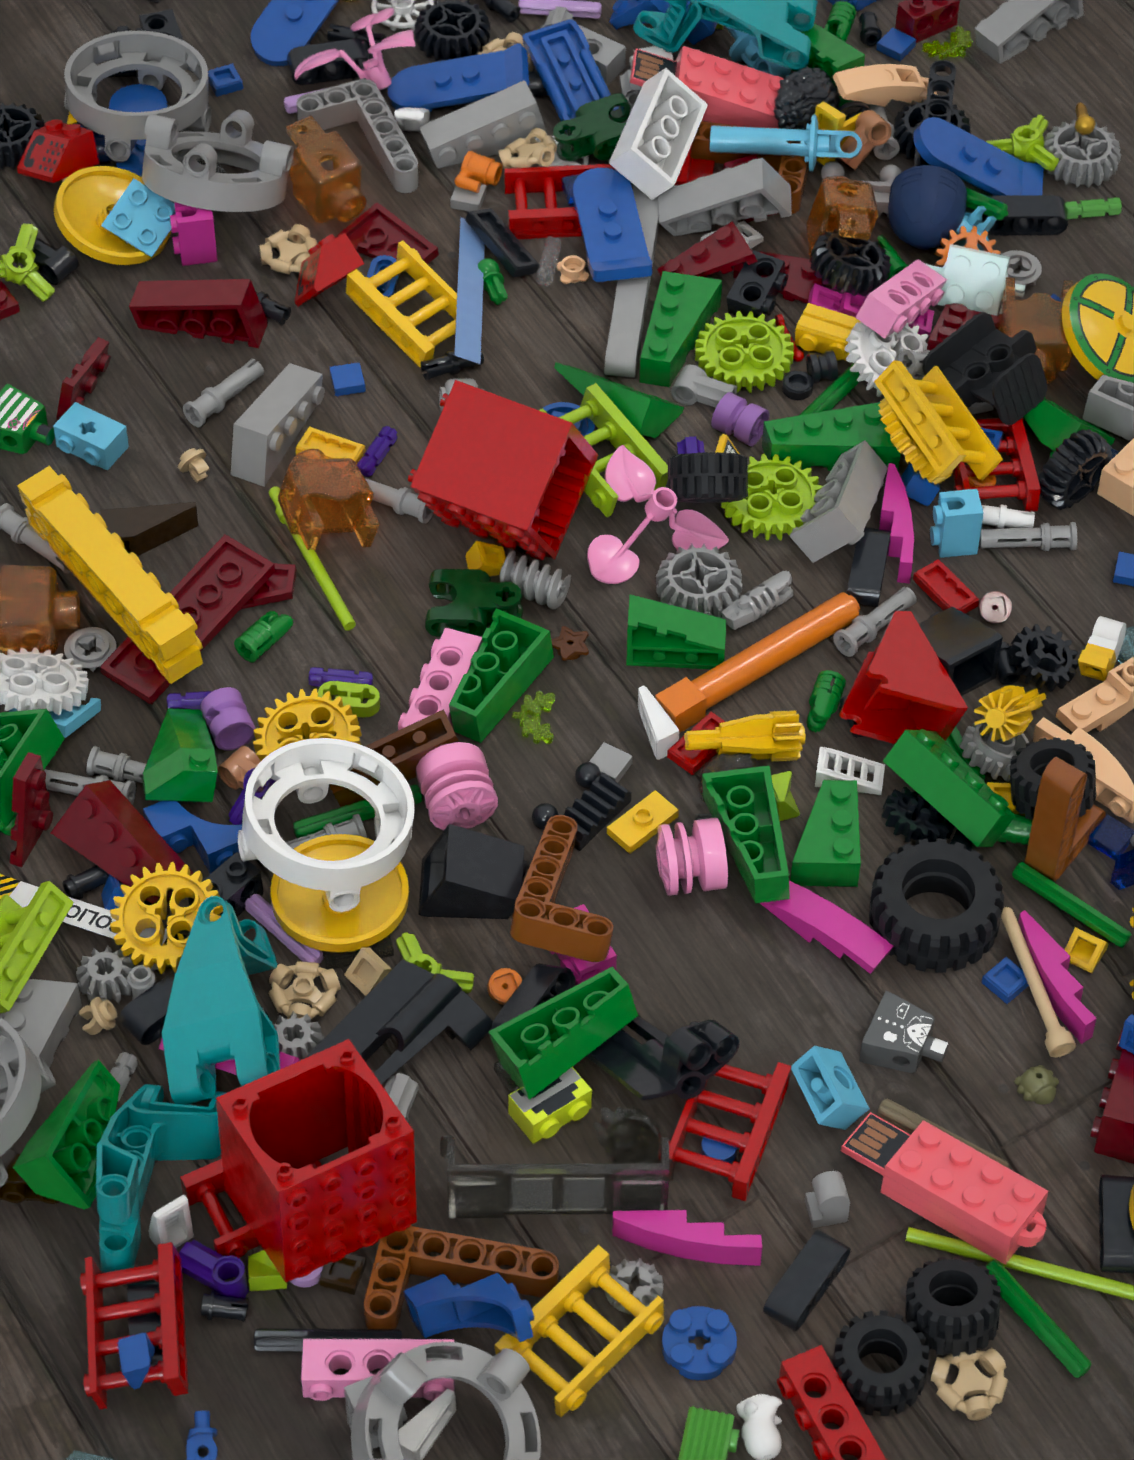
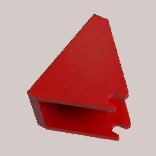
(903, 687)

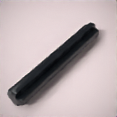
(293, 1338)

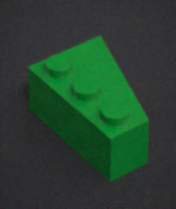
(831, 839)

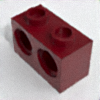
(926, 17)

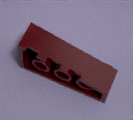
(201, 308)
(114, 835)
(1116, 1126)

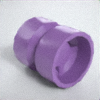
(737, 417)
(227, 718)

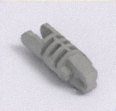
(759, 600)

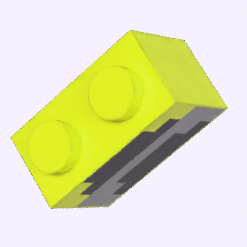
(553, 1107)

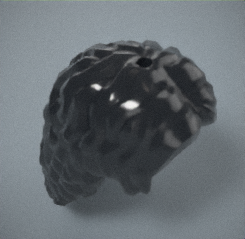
(801, 94)

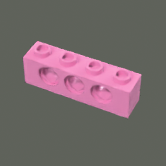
(902, 299)
(441, 676)
(359, 1357)

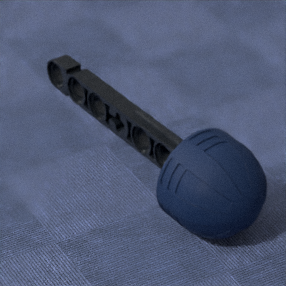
(928, 198)

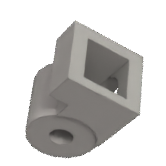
(829, 1201)

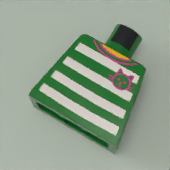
(22, 421)

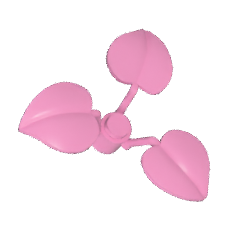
(374, 68)
(630, 478)

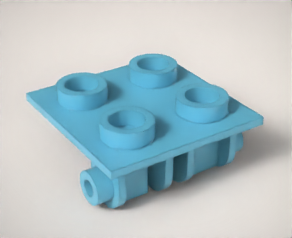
(141, 218)

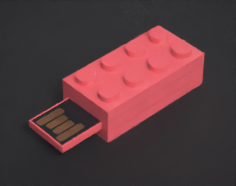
(732, 91)
(952, 1185)

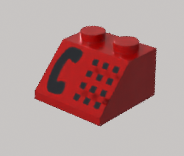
(58, 151)
(326, 266)

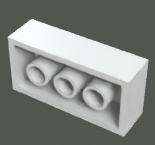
(658, 134)

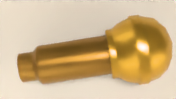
(1084, 124)

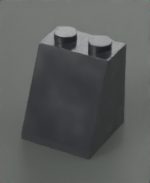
(964, 648)
(471, 876)

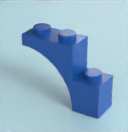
(626, 12)
(182, 829)
(486, 1303)

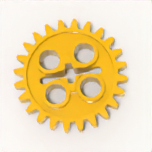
(906, 444)
(305, 714)
(135, 916)

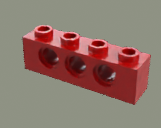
(815, 1372)

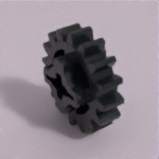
(1043, 657)

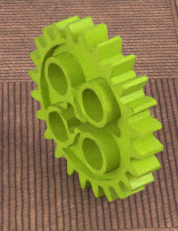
(744, 351)
(775, 497)

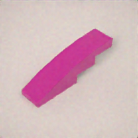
(850, 305)
(897, 518)
(831, 926)
(1060, 985)
(672, 1235)

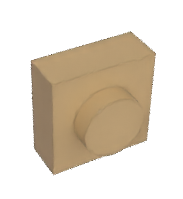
(367, 970)

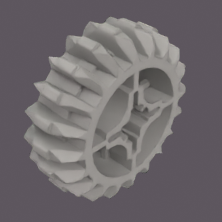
(1083, 157)
(699, 580)

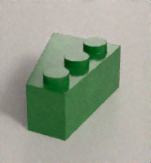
(673, 636)

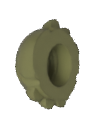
(1038, 1090)

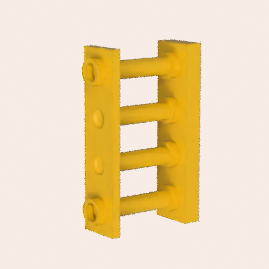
(389, 319)
(938, 420)
(569, 1297)

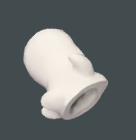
(760, 1428)

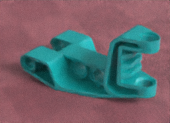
(771, 21)
(215, 1009)
(133, 1140)

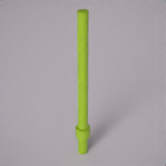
(318, 570)

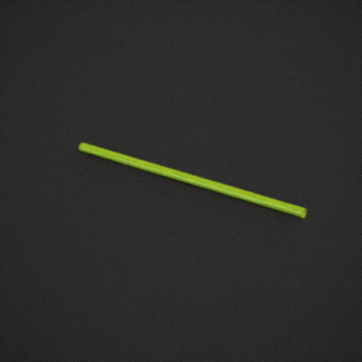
(1023, 1264)

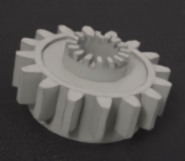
(990, 755)

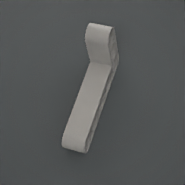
(364, 103)

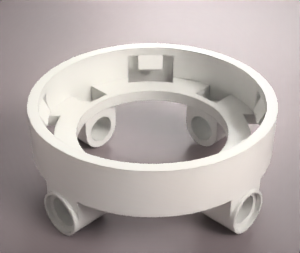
(309, 770)

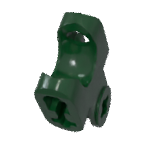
(593, 129)
(472, 601)

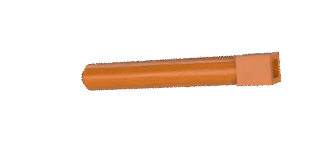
(689, 700)

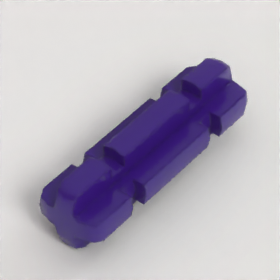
(377, 451)
(318, 676)
(190, 701)

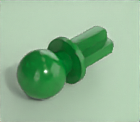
(493, 280)

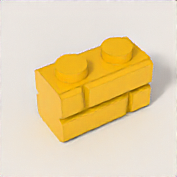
(824, 330)

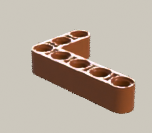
(791, 168)
(1056, 827)
(549, 925)
(453, 1250)

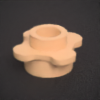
(572, 270)

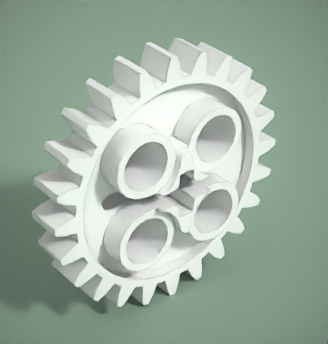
(874, 353)
(41, 681)

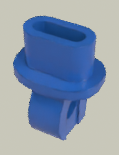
(201, 1437)

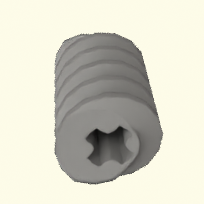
(535, 583)

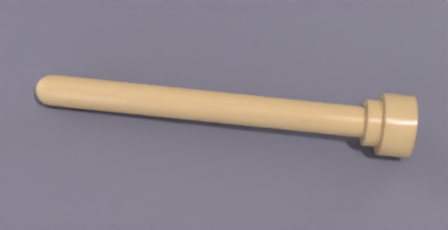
(1058, 1040)

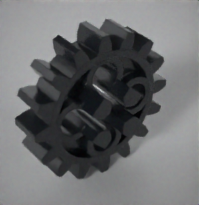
(915, 817)

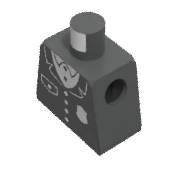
(901, 1036)

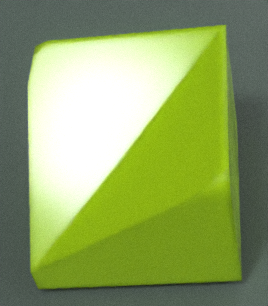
(784, 800)
(263, 1273)

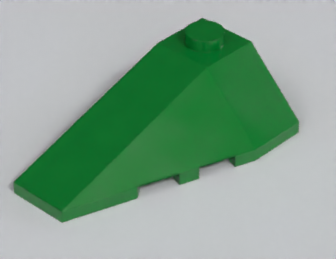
(644, 411)
(1055, 423)
(181, 760)
(63, 1151)

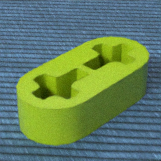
(354, 694)

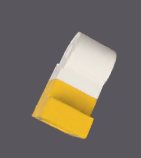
(1102, 648)

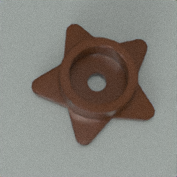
(573, 651)

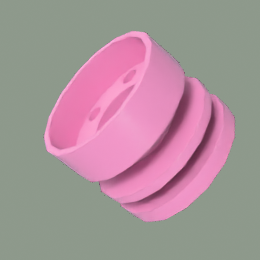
(456, 785)
(692, 856)

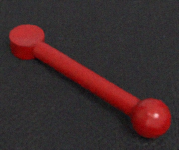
(798, 354)

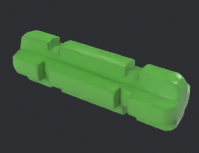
(1093, 208)

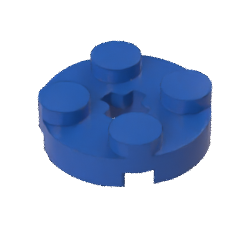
(705, 1323)

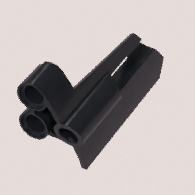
(415, 1010)
(666, 1062)

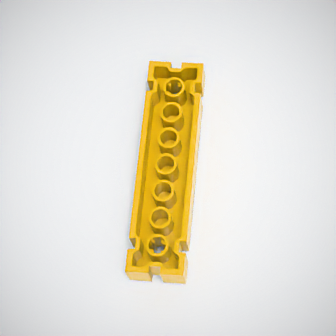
(112, 574)

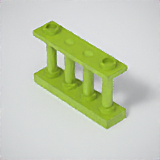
(619, 431)
(25, 937)

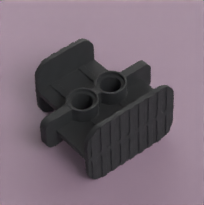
(991, 367)

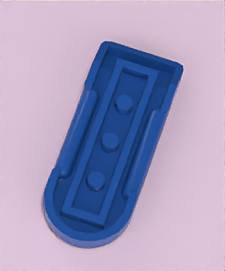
(287, 26)
(566, 67)
(458, 79)
(137, 99)
(976, 160)
(610, 226)

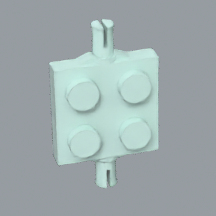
(975, 279)

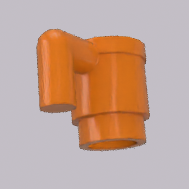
(478, 170)

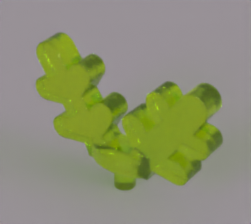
(959, 42)
(534, 708)

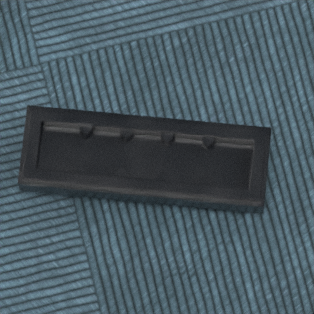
(502, 242)

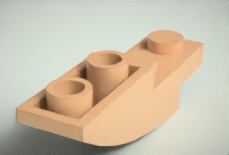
(881, 84)
(1102, 703)
(1113, 783)

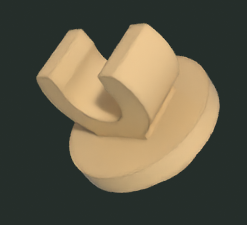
(194, 462)
(102, 1015)

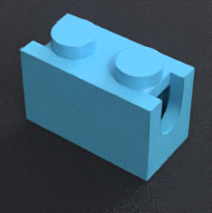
(957, 523)

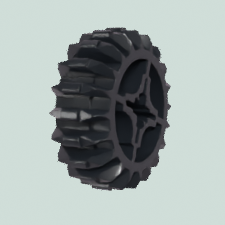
(452, 29)
(913, 116)
(16, 129)
(849, 263)
(1074, 469)

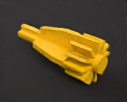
(1008, 711)
(763, 735)

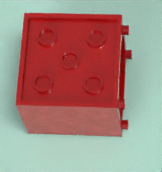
(504, 470)
(300, 1117)

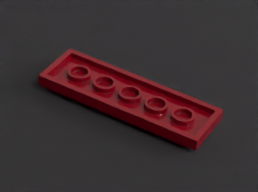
(211, 595)

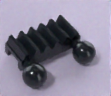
(594, 808)

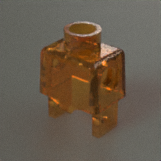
(322, 191)
(842, 206)
(1043, 319)
(327, 498)
(34, 609)

